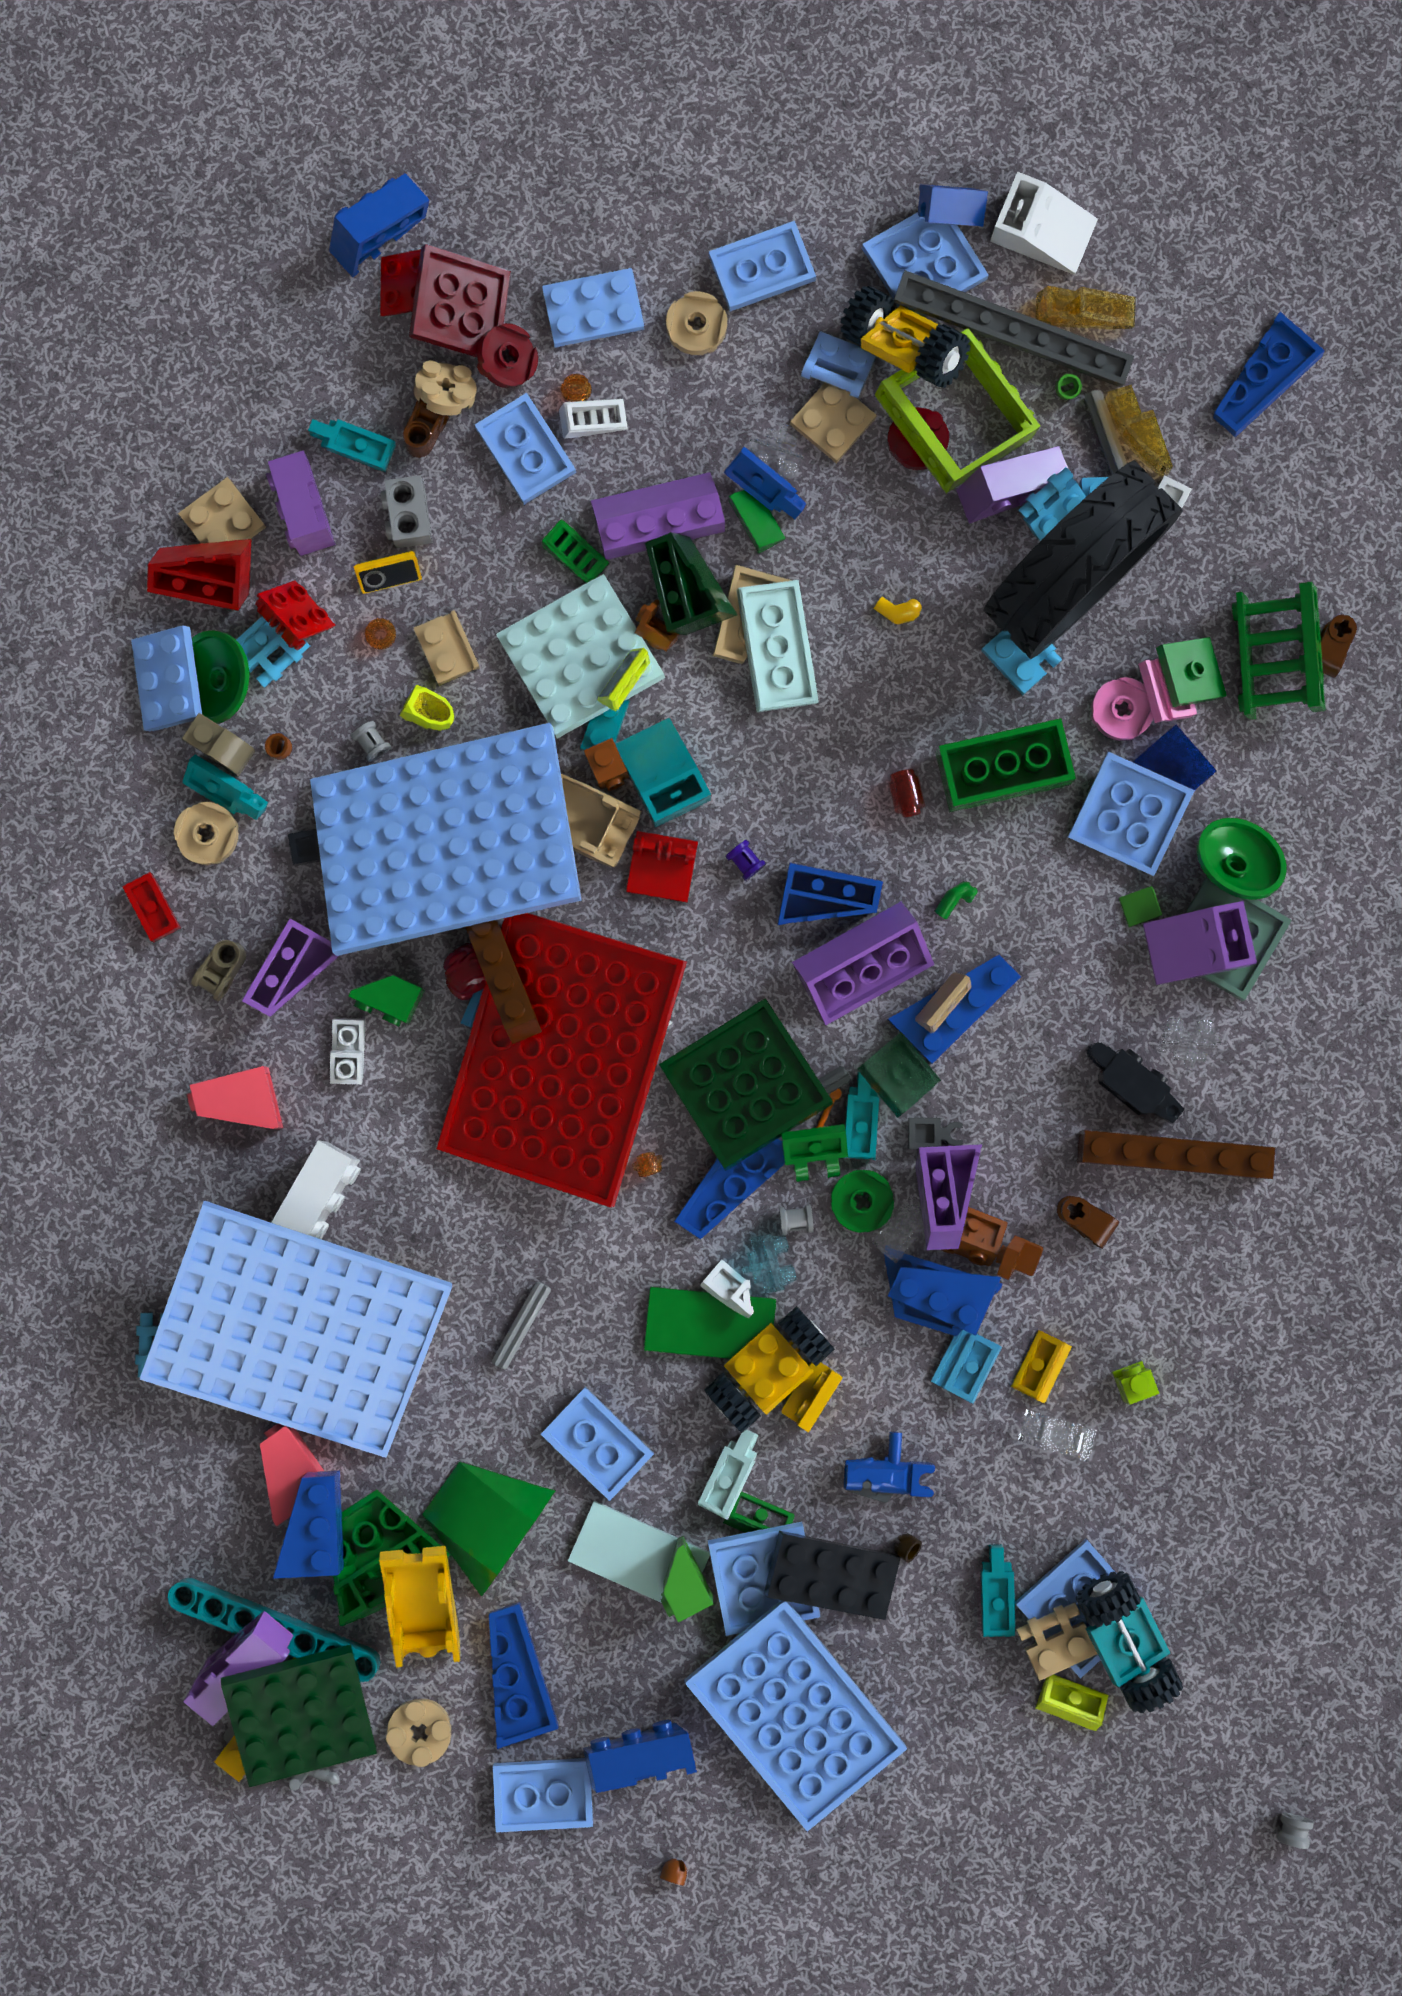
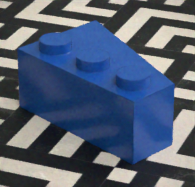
(376, 220)
(825, 894)
(314, 1530)
(638, 1756)

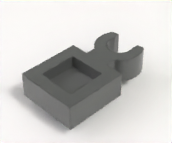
(929, 1133)

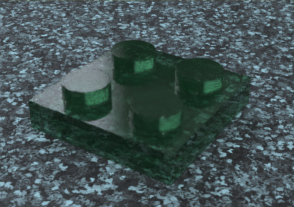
(899, 1074)

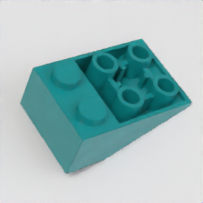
(663, 772)

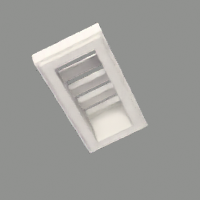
(580, 407)

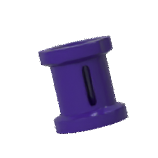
(745, 860)

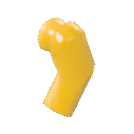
(899, 613)

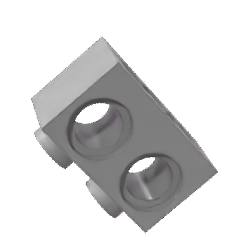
(412, 511)

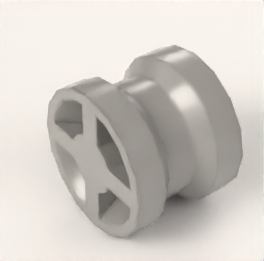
(1295, 1830)

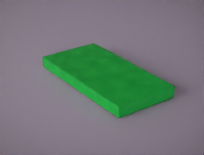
(701, 1324)

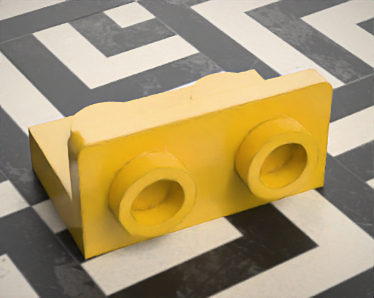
(811, 1396)

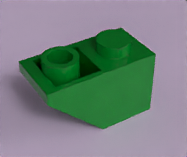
(390, 996)

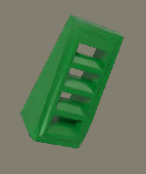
(572, 536)

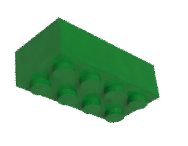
(1005, 765)

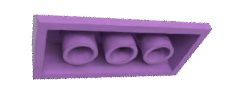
(638, 516)
(863, 962)

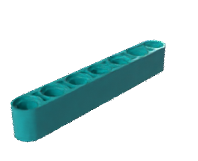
(229, 1621)

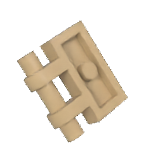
(1061, 1649)

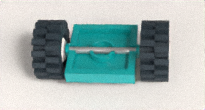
(1129, 1642)

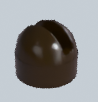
(908, 1547)

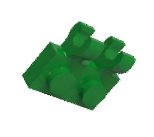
(813, 1145)

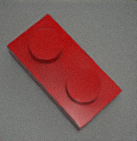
(151, 907)

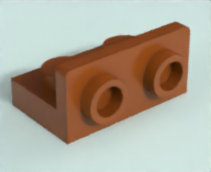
(980, 1238)

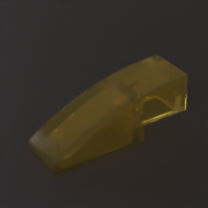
(1085, 308)
(1139, 429)

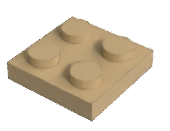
(833, 420)
(222, 515)

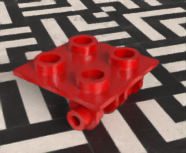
(398, 282)
(293, 612)
(662, 866)

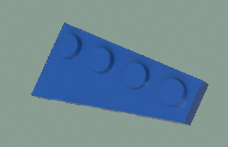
(724, 1190)
(520, 1690)

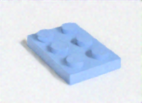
(762, 266)
(593, 307)
(525, 448)
(166, 678)
(597, 1443)
(542, 1795)

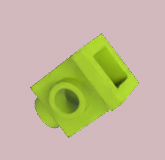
(1135, 1383)

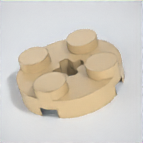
(686, 309)
(456, 378)
(200, 816)
(419, 1751)

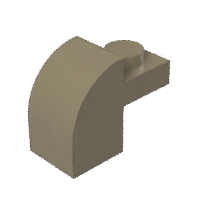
(219, 744)

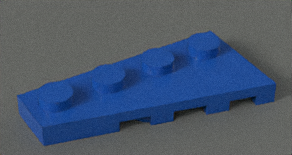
(1275, 366)
(988, 985)

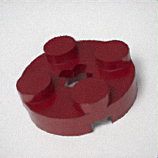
(490, 358)
(901, 448)

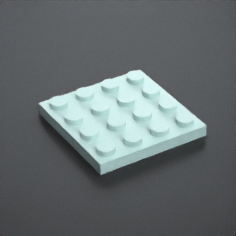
(573, 651)

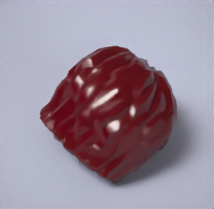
(463, 972)

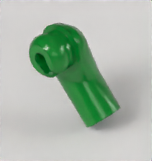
(952, 897)

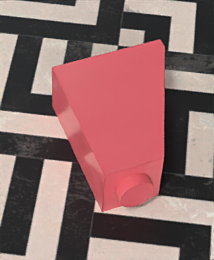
(238, 1098)
(285, 1463)

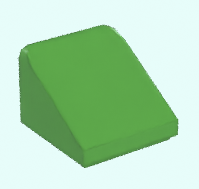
(1140, 906)

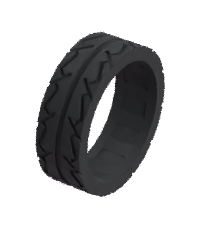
(1082, 558)

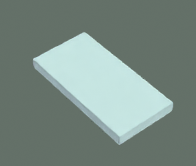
(777, 645)
(627, 1550)

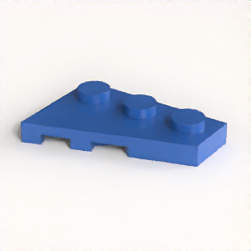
(948, 1296)

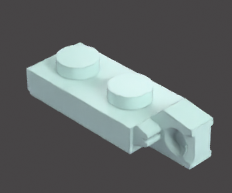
(729, 1475)

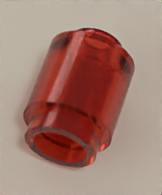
(906, 793)

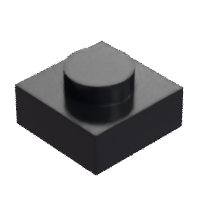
(304, 847)

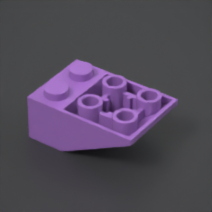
(1200, 943)

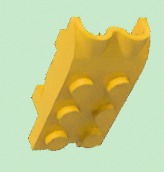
(420, 1603)

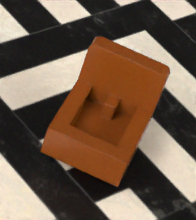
(654, 629)
(607, 765)
(1018, 1256)

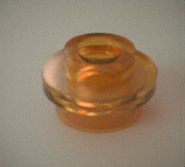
(576, 388)
(373, 627)
(648, 1164)

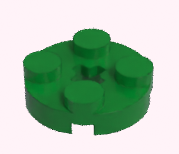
(879, 1196)

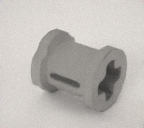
(371, 741)
(796, 1219)

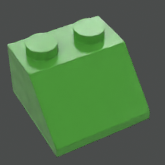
(684, 1585)

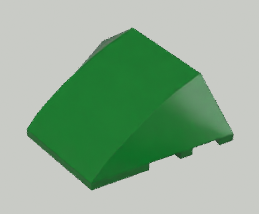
(484, 1519)
(367, 1530)

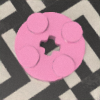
(1106, 717)

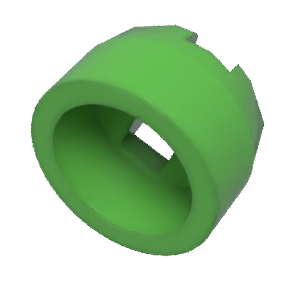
(1068, 394)

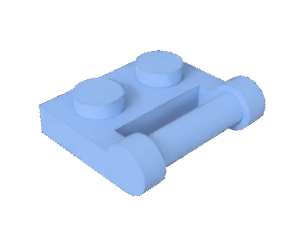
(840, 358)

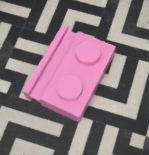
(1159, 696)

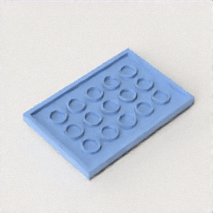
(795, 1714)

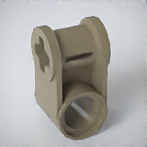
(218, 970)

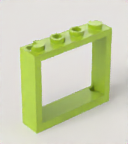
(924, 440)

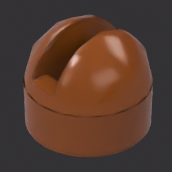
(273, 746)
(674, 1872)

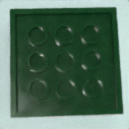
(746, 1084)
(299, 1715)

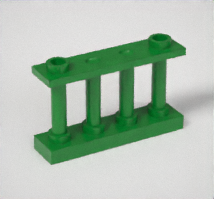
(1305, 633)

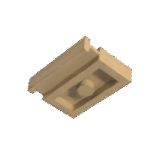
(446, 648)

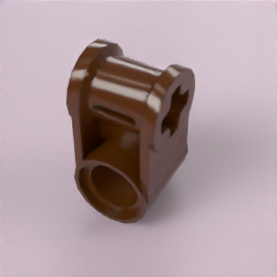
(426, 424)
(1334, 647)
(1091, 1221)

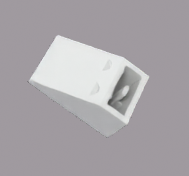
(1043, 224)

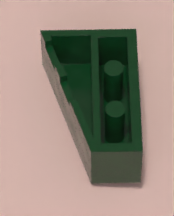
(686, 586)

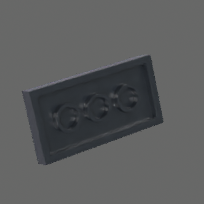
(832, 1575)

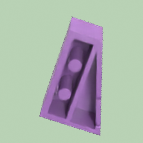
(253, 1647)

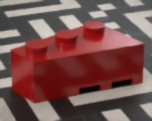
(203, 573)

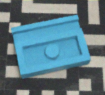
(966, 1365)

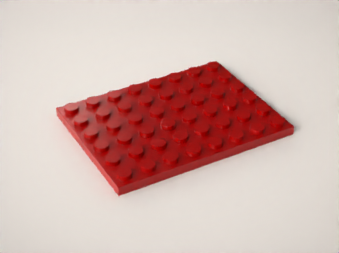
(573, 1095)

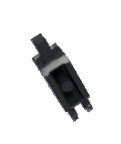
(1133, 1083)

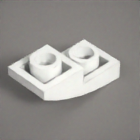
(347, 1050)

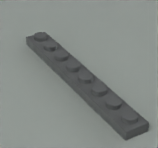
(1013, 329)

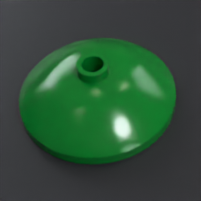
(221, 674)
(1241, 858)

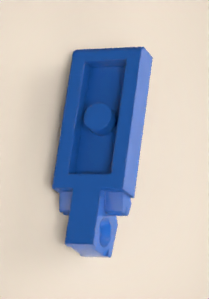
(764, 484)

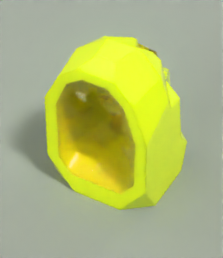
(427, 709)

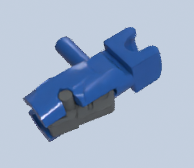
(885, 1477)

